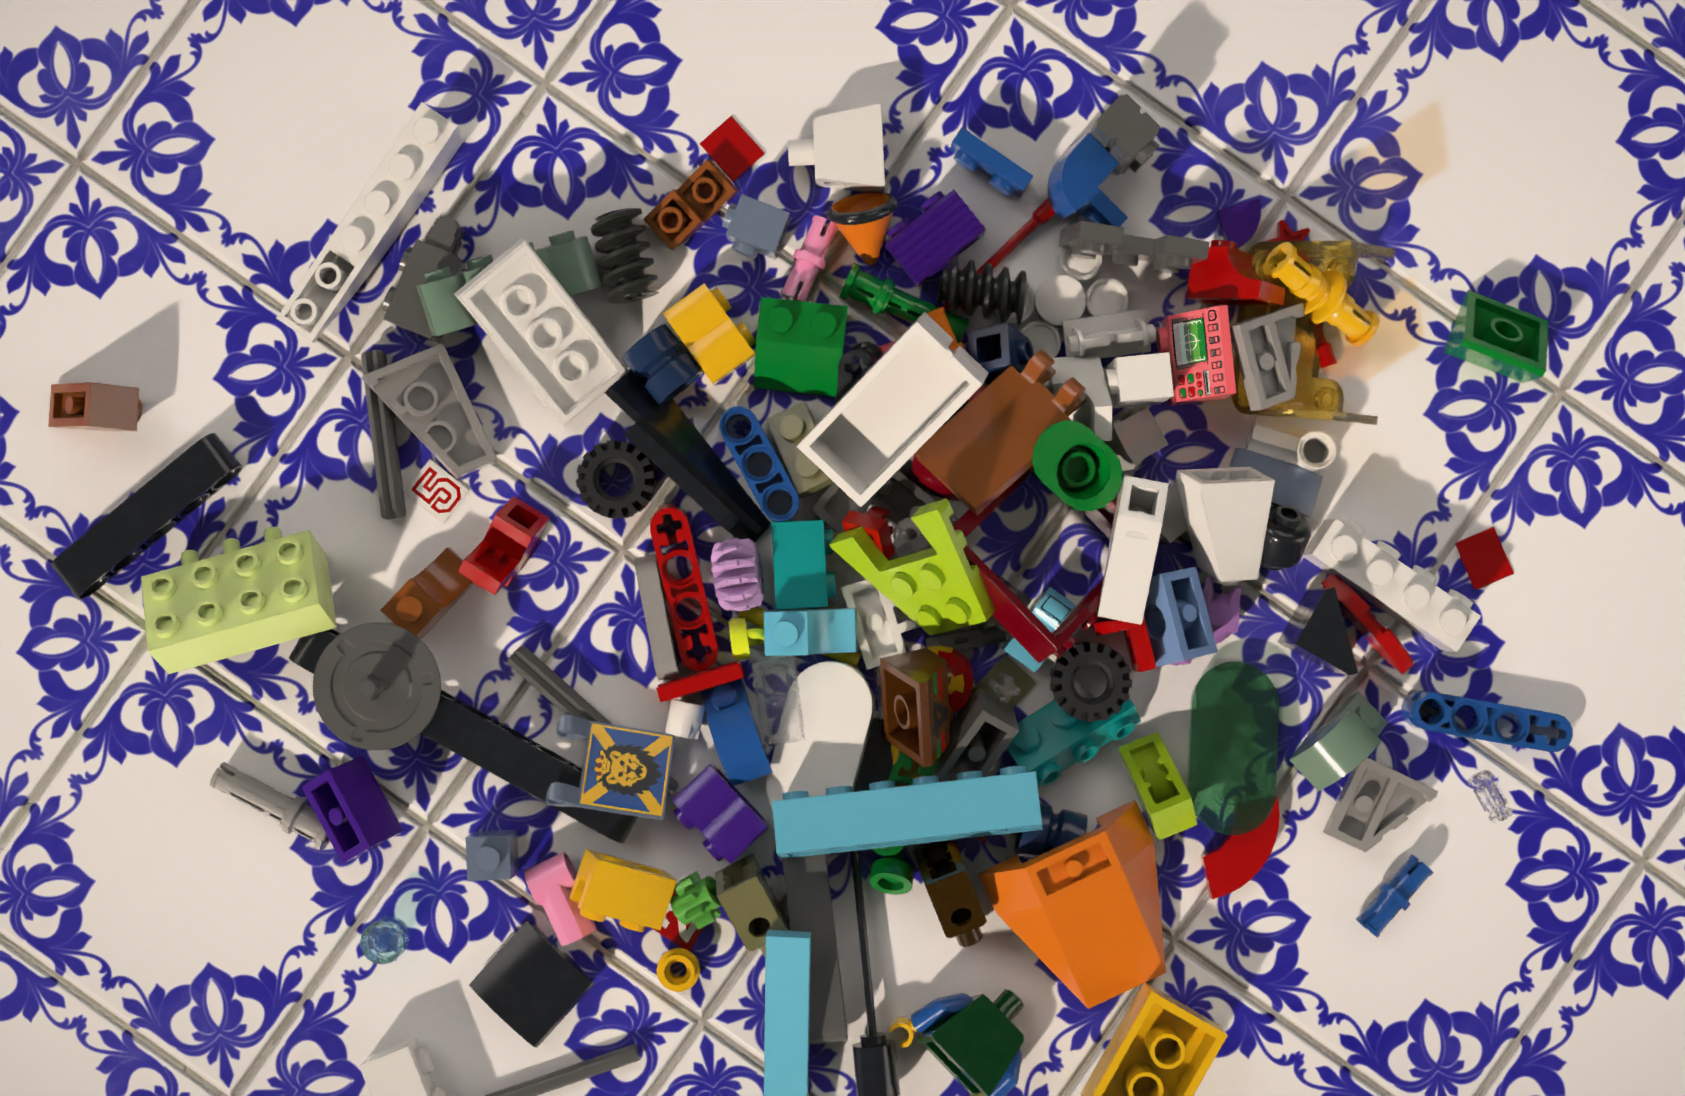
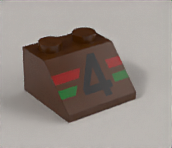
(917, 704)

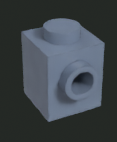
(755, 227)

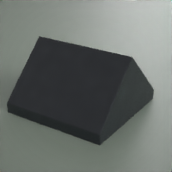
(1320, 632)

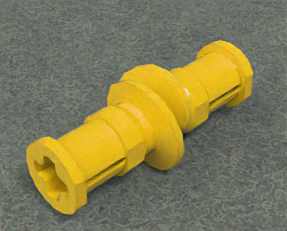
(1321, 294)

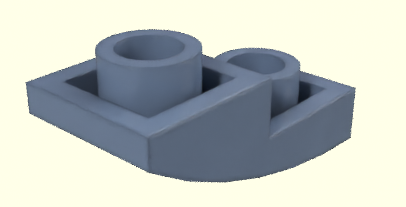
(1292, 484)

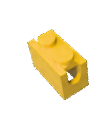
(622, 891)

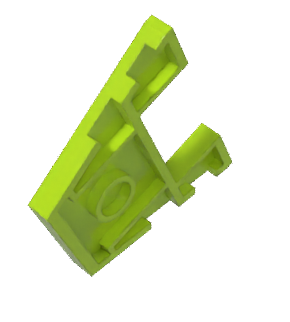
(929, 586)

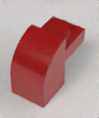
(505, 546)

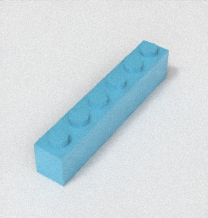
(906, 814)

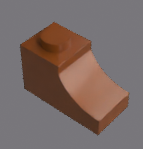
(428, 595)

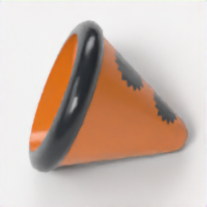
(864, 221)

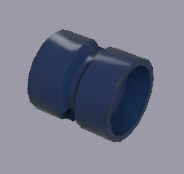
(662, 364)
(1056, 831)

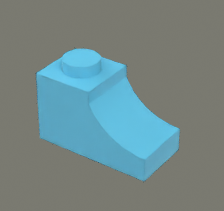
(810, 631)

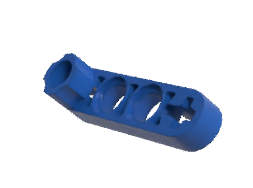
(1486, 721)

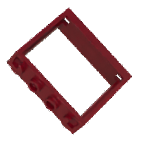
(1009, 608)

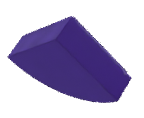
(1240, 221)

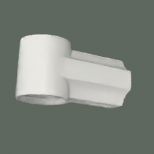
(1287, 443)

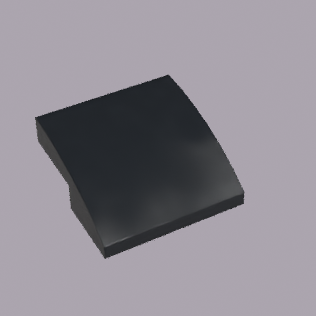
(531, 984)

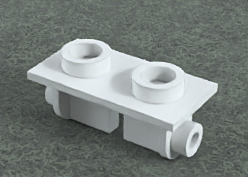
(1109, 334)

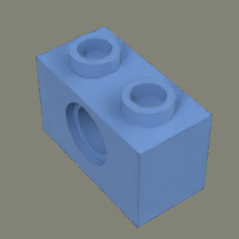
(1178, 618)

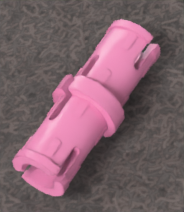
(809, 259)

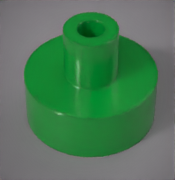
(892, 875)

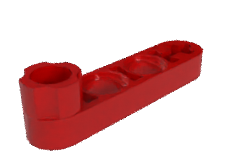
(679, 589)

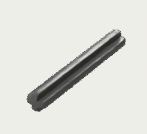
(384, 444)

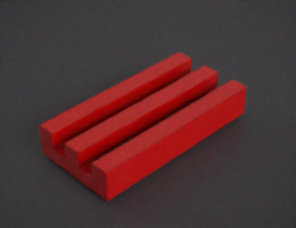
(700, 681)

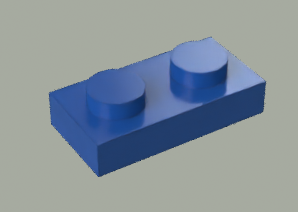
(975, 154)

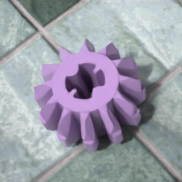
(737, 574)

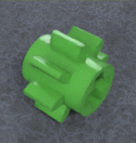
(696, 900)

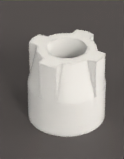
(685, 719)

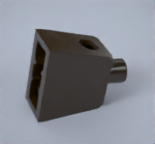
(951, 891)

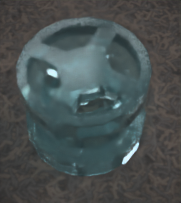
(391, 933)

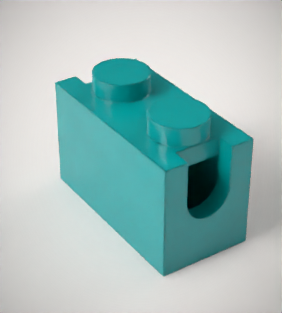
(801, 564)

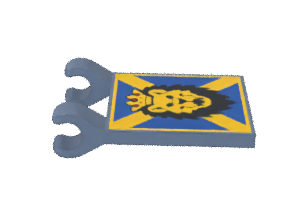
(621, 769)

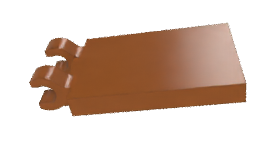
(996, 432)

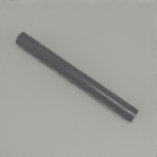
(573, 1073)

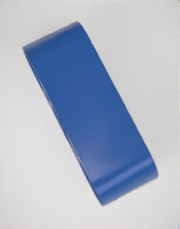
(747, 447)

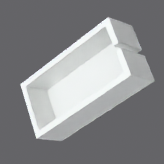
(893, 410)

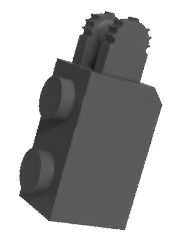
(439, 251)

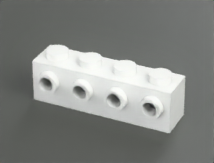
(1391, 585)

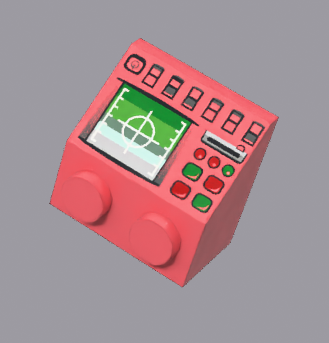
(1199, 355)

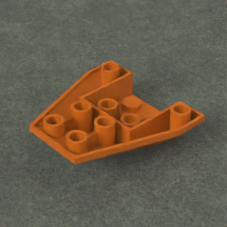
(1088, 907)

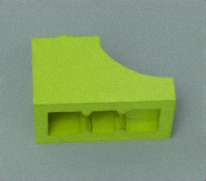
(1158, 786)

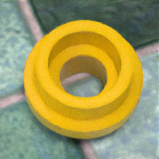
(674, 982)

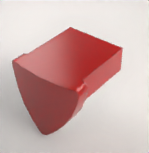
(1136, 639)

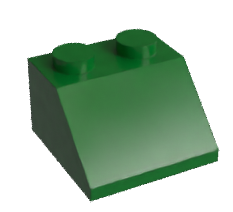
(799, 346)

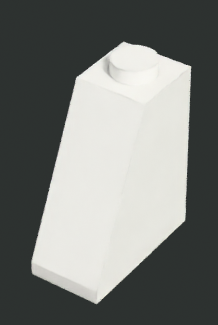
(1226, 519)

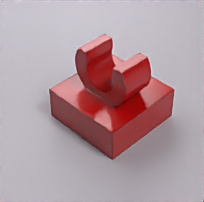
(875, 525)

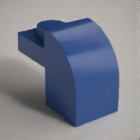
(1076, 180)
(735, 732)

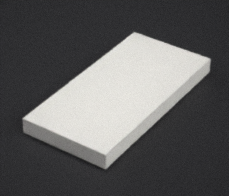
(541, 331)

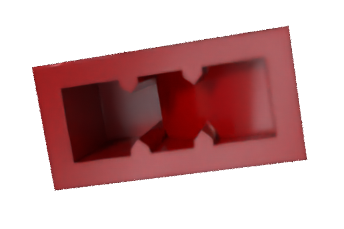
(1230, 279)

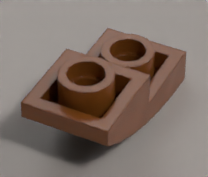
(691, 205)

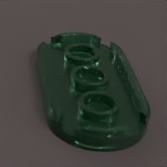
(1233, 748)

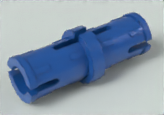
(1394, 895)

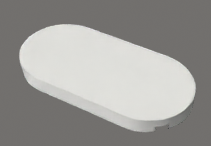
(837, 724)

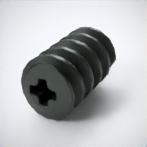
(623, 256)
(983, 290)

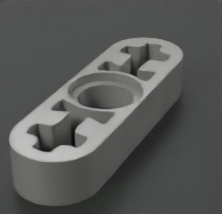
(657, 617)

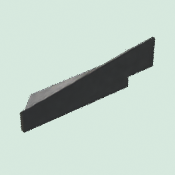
(686, 458)

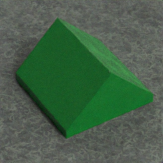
(1499, 338)

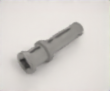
(293, 814)

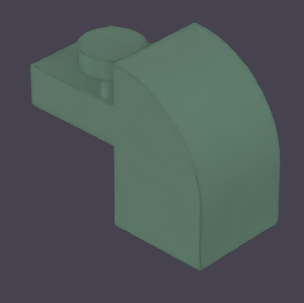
(1340, 744)

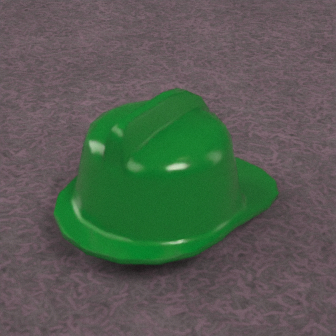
(1077, 465)

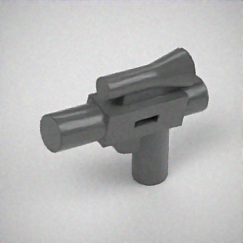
(965, 639)

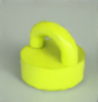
(742, 638)

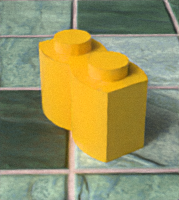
(710, 333)

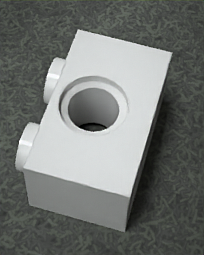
(1139, 380)

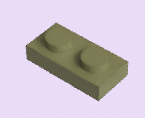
(788, 431)

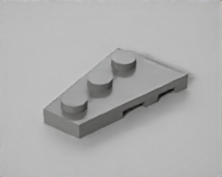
(436, 408)

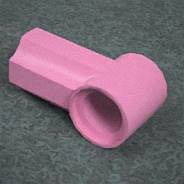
(551, 887)

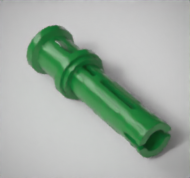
(883, 296)

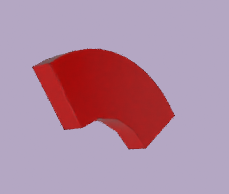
(1381, 639)
(1240, 856)

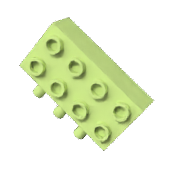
(237, 600)

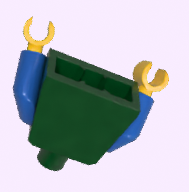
(971, 1039)

